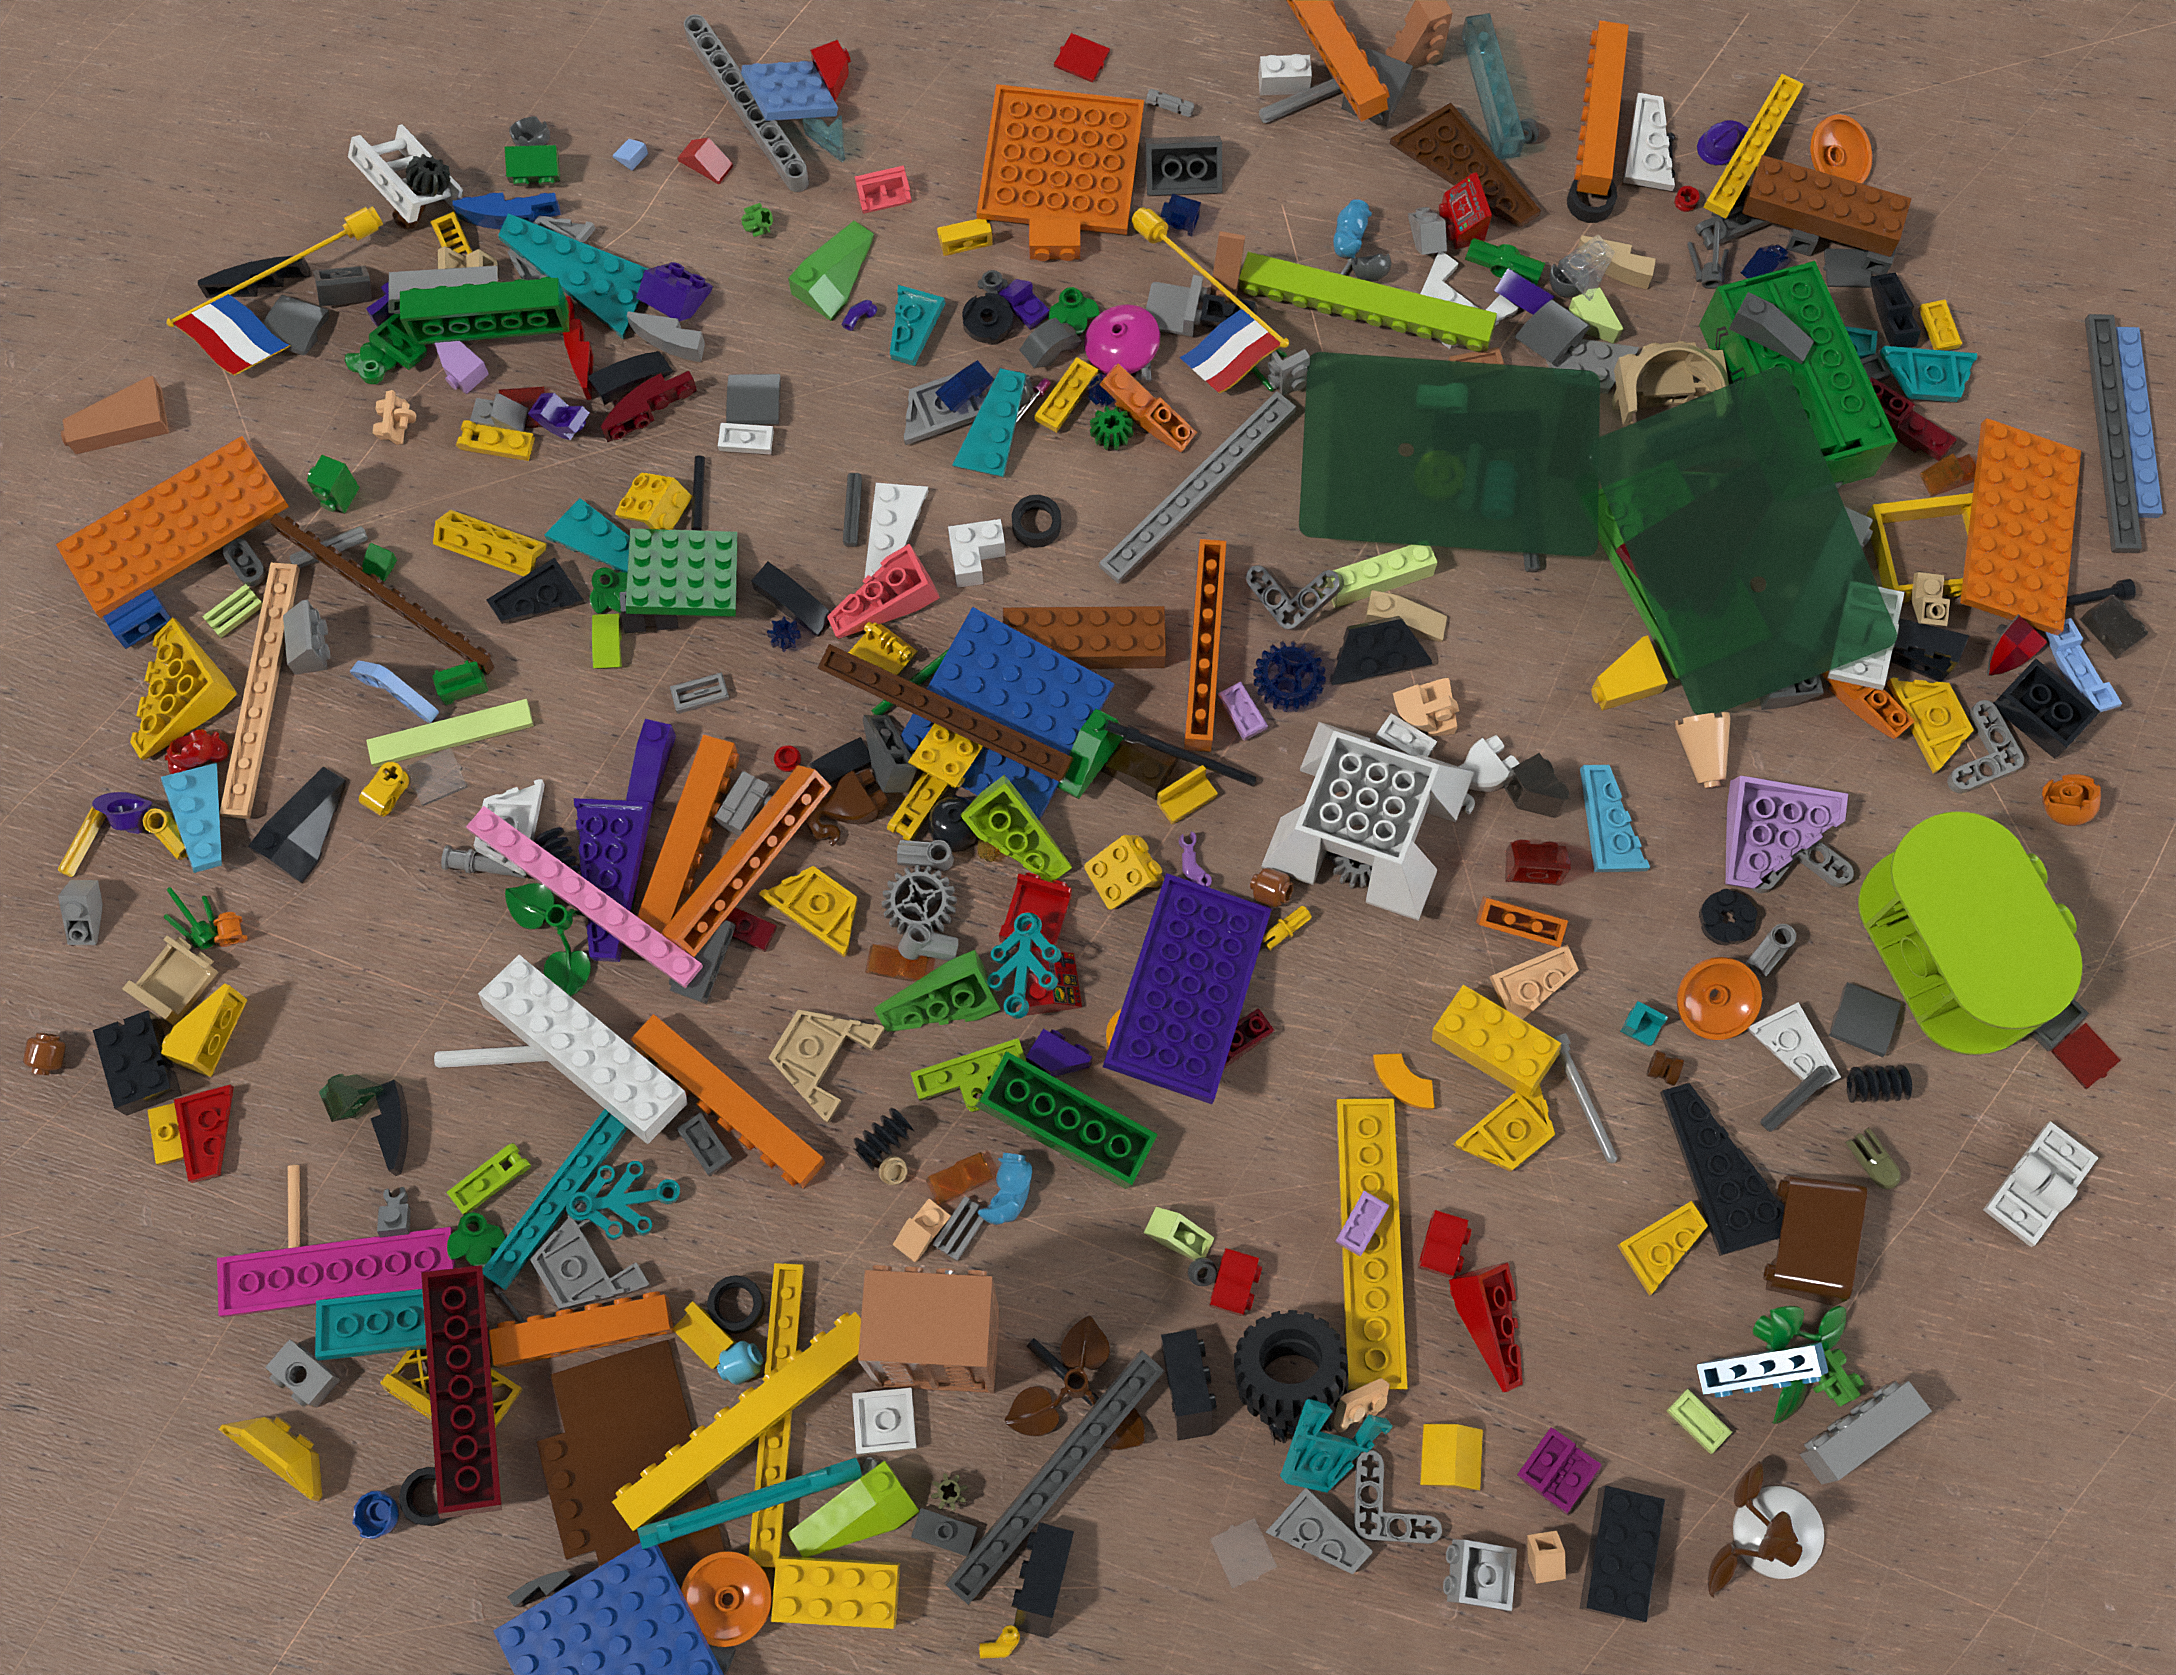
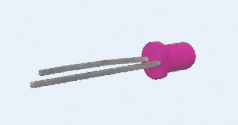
(1038, 391)

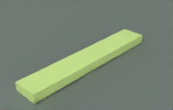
(450, 733)

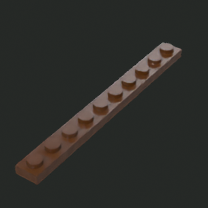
(374, 587)
(945, 713)

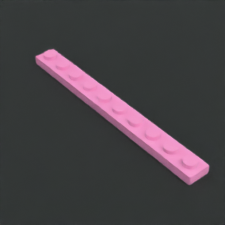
(584, 897)

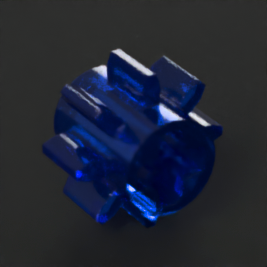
(1097, 392)
(785, 627)

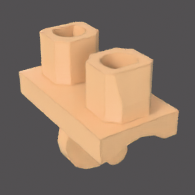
(395, 418)

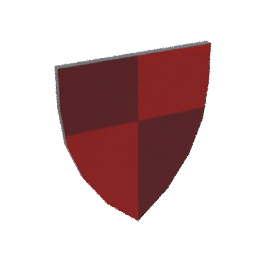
(2014, 646)

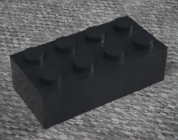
(1622, 1554)

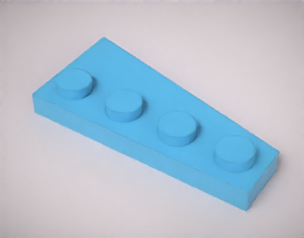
(195, 808)
(1609, 827)

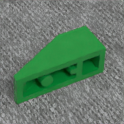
(1090, 753)

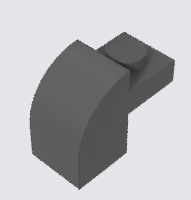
(1048, 341)

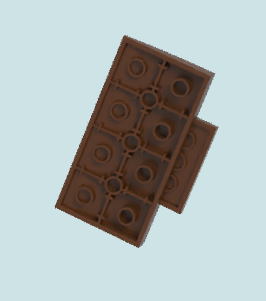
(616, 1424)

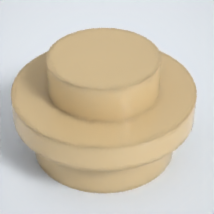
(893, 1170)

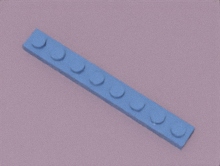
(2139, 423)

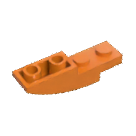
(1146, 411)
(1872, 706)

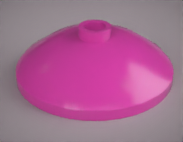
(1130, 347)

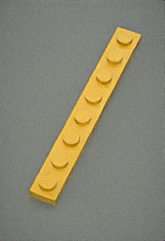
(1753, 146)

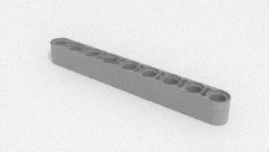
(713, 56)

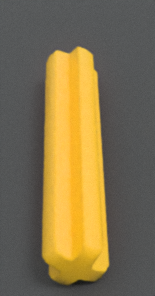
(81, 842)

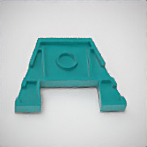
(1320, 1458)

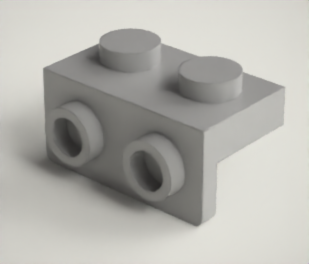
(1288, 373)

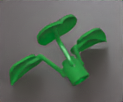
(533, 905)
(1779, 1331)

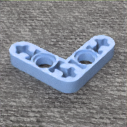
(380, 677)

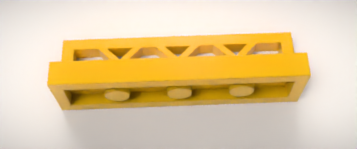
(490, 545)

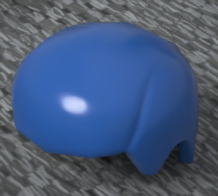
(375, 1514)

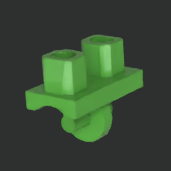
(1836, 1382)

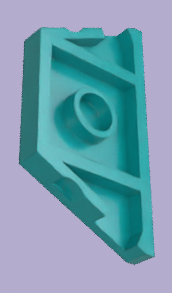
(1928, 372)

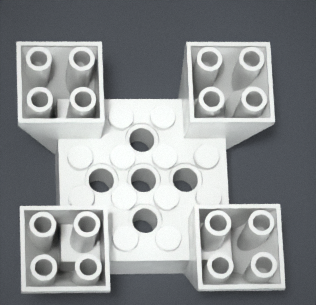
(1410, 783)

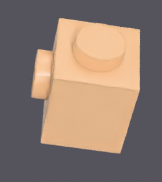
(1546, 1557)

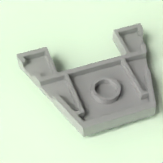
(574, 1271)

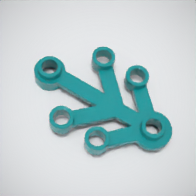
(1022, 962)
(618, 1200)

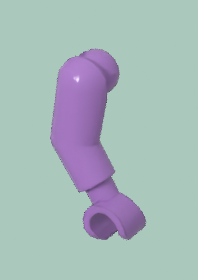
(1189, 865)

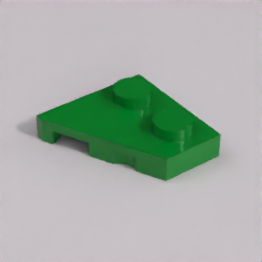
(396, 343)

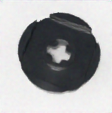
(983, 331)
(1743, 914)

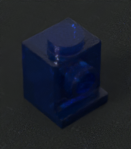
(1181, 213)

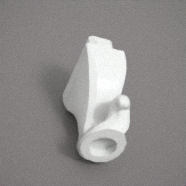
(1488, 769)

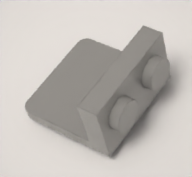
(1177, 306)

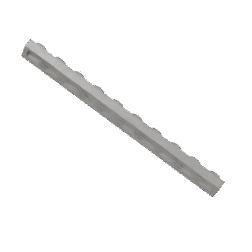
(1197, 487)

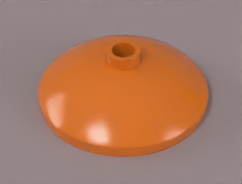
(1841, 148)
(1733, 1006)
(724, 1574)

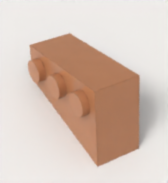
(1424, 34)

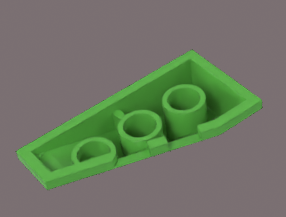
(829, 273)
(944, 995)

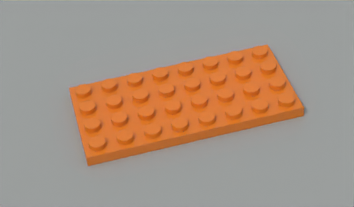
(171, 526)
(2021, 526)

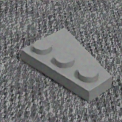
(1320, 1532)

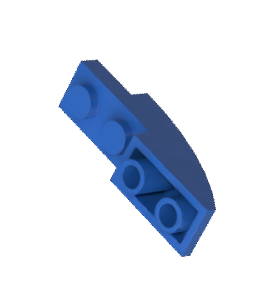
(493, 208)

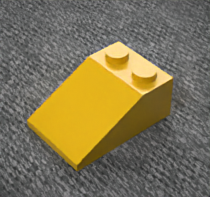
(204, 1032)

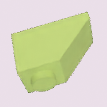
(1598, 315)
(1178, 1234)

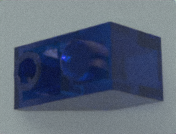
(1766, 260)

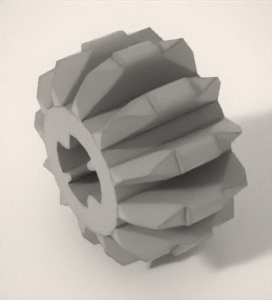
(1352, 874)

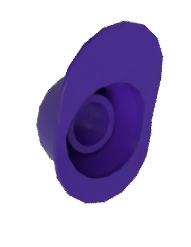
(1721, 142)
(123, 810)

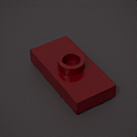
(751, 929)

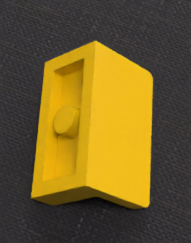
(964, 236)
(1186, 795)
(703, 1334)

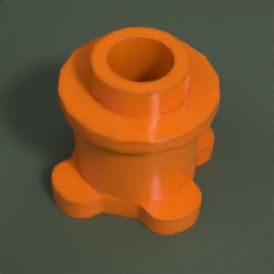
(229, 929)

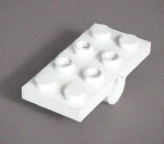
(1872, 669)
(2041, 1184)

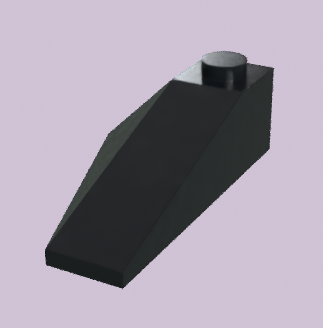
(298, 829)

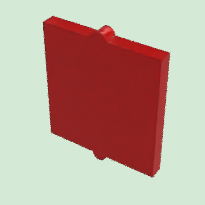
(1081, 57)

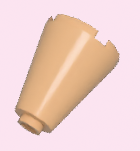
(1706, 746)

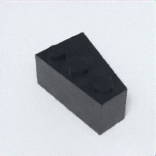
(1927, 649)
(1042, 1579)

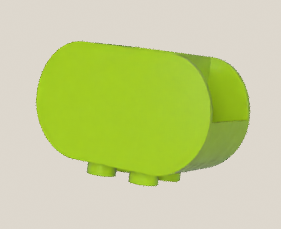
(1971, 933)

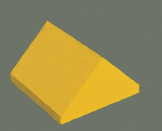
(1451, 1456)

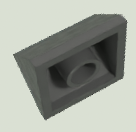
(343, 285)

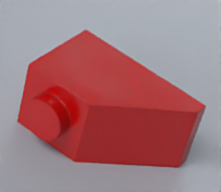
(832, 66)

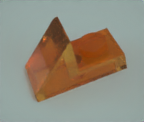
(1949, 474)

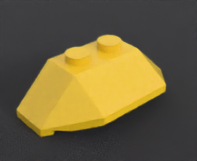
(280, 1451)

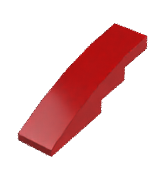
(579, 351)

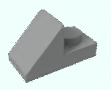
(500, 413)

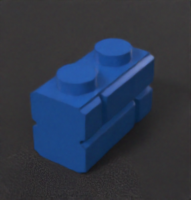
(137, 618)

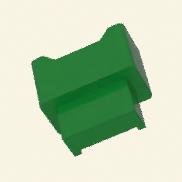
(459, 682)

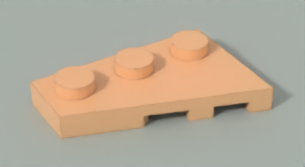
(1531, 982)

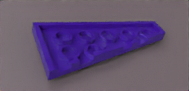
(610, 858)

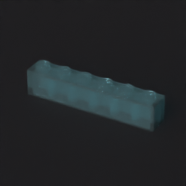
(1493, 86)

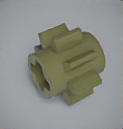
(947, 1483)

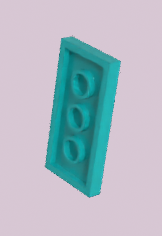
(370, 1324)

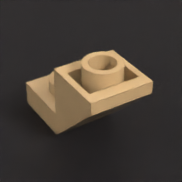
(1928, 600)

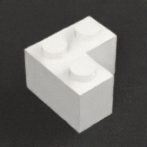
(972, 544)

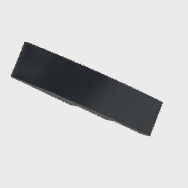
(231, 277)

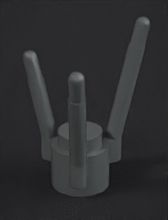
(1712, 273)

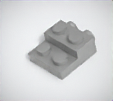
(1480, 1574)

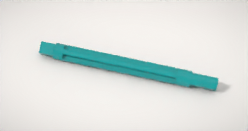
(749, 1503)

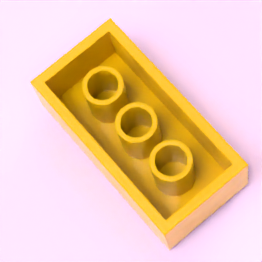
(1496, 1041)
(835, 1592)

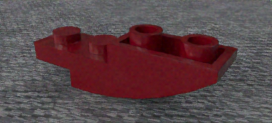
(637, 406)
(1910, 427)
(1248, 1034)

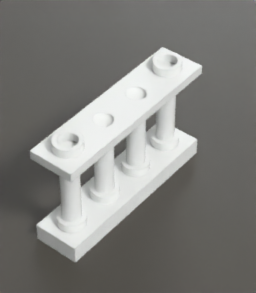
(388, 182)

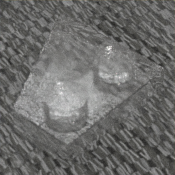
(1587, 265)

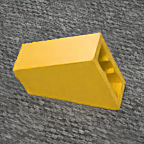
(1630, 677)

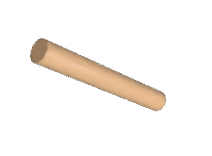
(293, 1206)

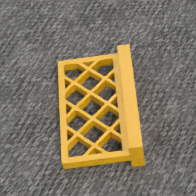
(420, 1399)

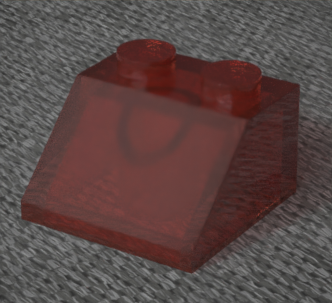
(1536, 863)

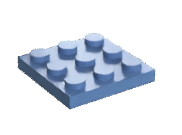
(789, 90)

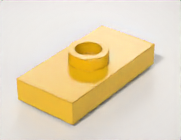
(1940, 325)
(165, 1134)

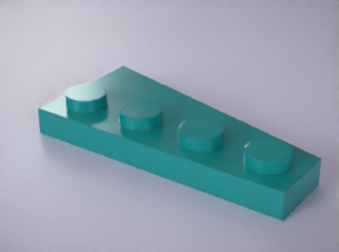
(992, 432)

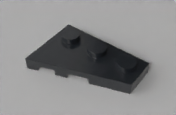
(535, 594)

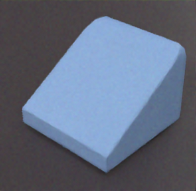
(631, 153)

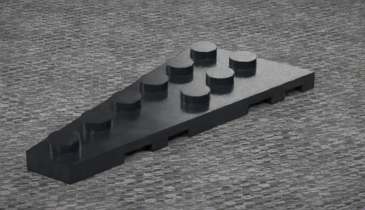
(1728, 1186)

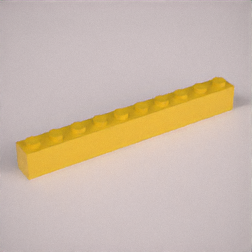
(741, 1424)

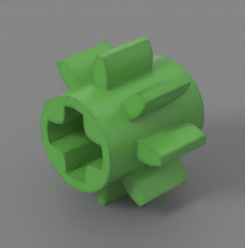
(757, 220)

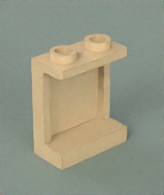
(173, 980)

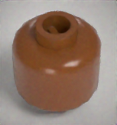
(1271, 887)
(44, 1053)

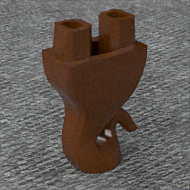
(848, 805)

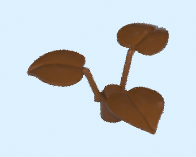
(1082, 1347)
(1777, 1543)

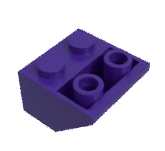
(673, 290)

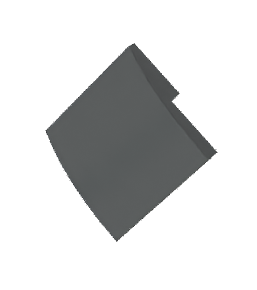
(296, 323)
(1552, 332)
(753, 399)
(1865, 1019)

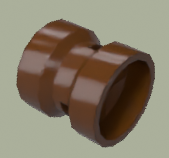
(1665, 1067)

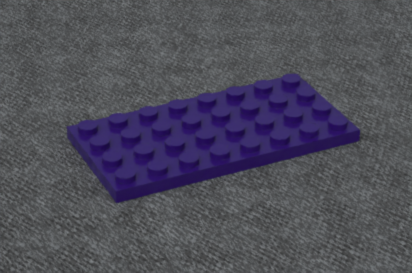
(1188, 989)

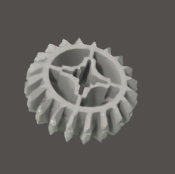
(928, 897)

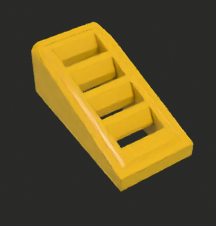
(447, 221)

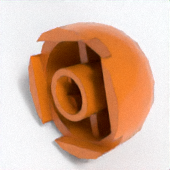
(2072, 799)

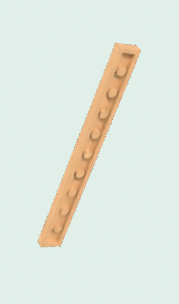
(259, 692)

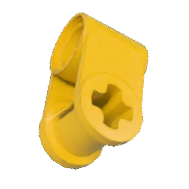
(384, 791)

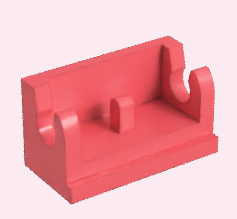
(883, 189)

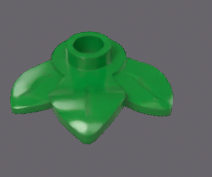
(1074, 313)
(370, 363)
(609, 594)
(477, 1244)

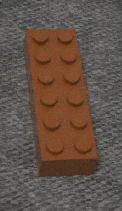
(1826, 206)
(1096, 635)

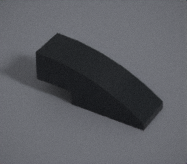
(1895, 311)
(627, 374)
(791, 598)
(392, 1126)

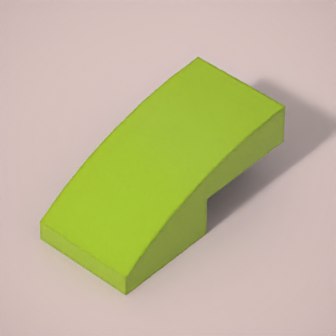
(606, 640)

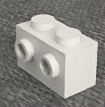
(1284, 74)

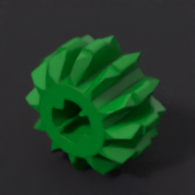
(1118, 434)

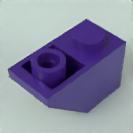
(1056, 1055)

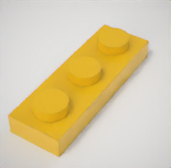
(1066, 395)

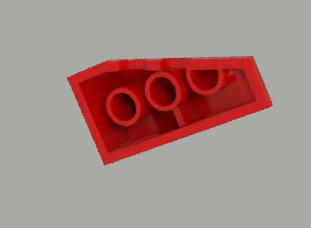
(1486, 1309)

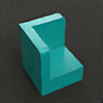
(1643, 1023)

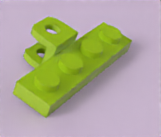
(966, 1073)

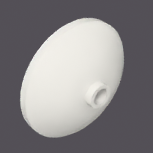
(1806, 1523)

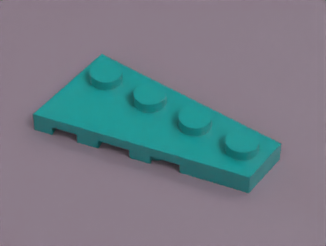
(592, 535)

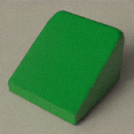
(378, 561)

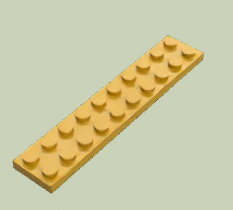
(1375, 1279)

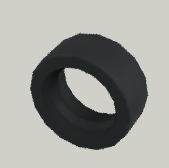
(1587, 213)
(1036, 539)
(714, 1298)
(406, 1499)

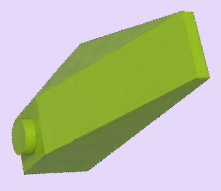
(1011, 826)
(861, 1511)

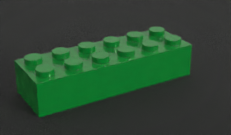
(484, 311)
(1066, 1120)

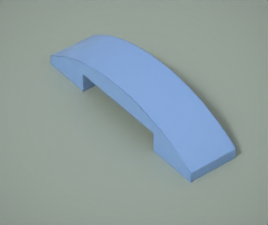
(2079, 670)

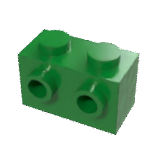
(532, 164)
(332, 484)

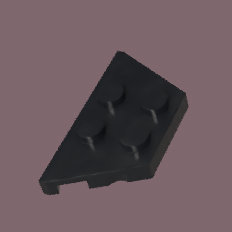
(1378, 650)

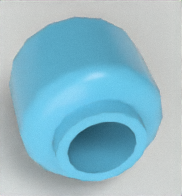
(740, 1362)

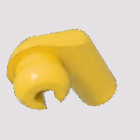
(1003, 1646)

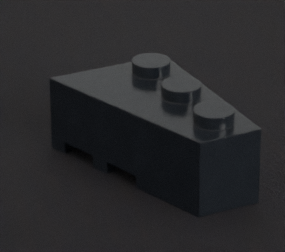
(1188, 1383)

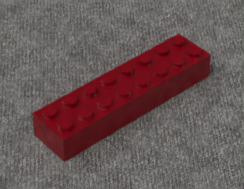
(461, 1392)

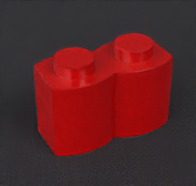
(1444, 1244)
(1234, 1282)

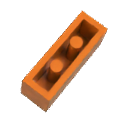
(1521, 921)

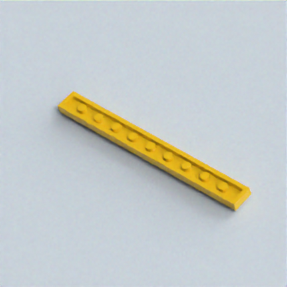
(775, 1442)

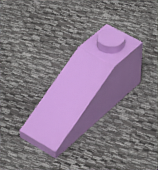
(461, 365)

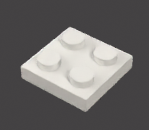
(884, 1421)

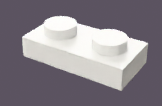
(745, 438)
(1405, 737)

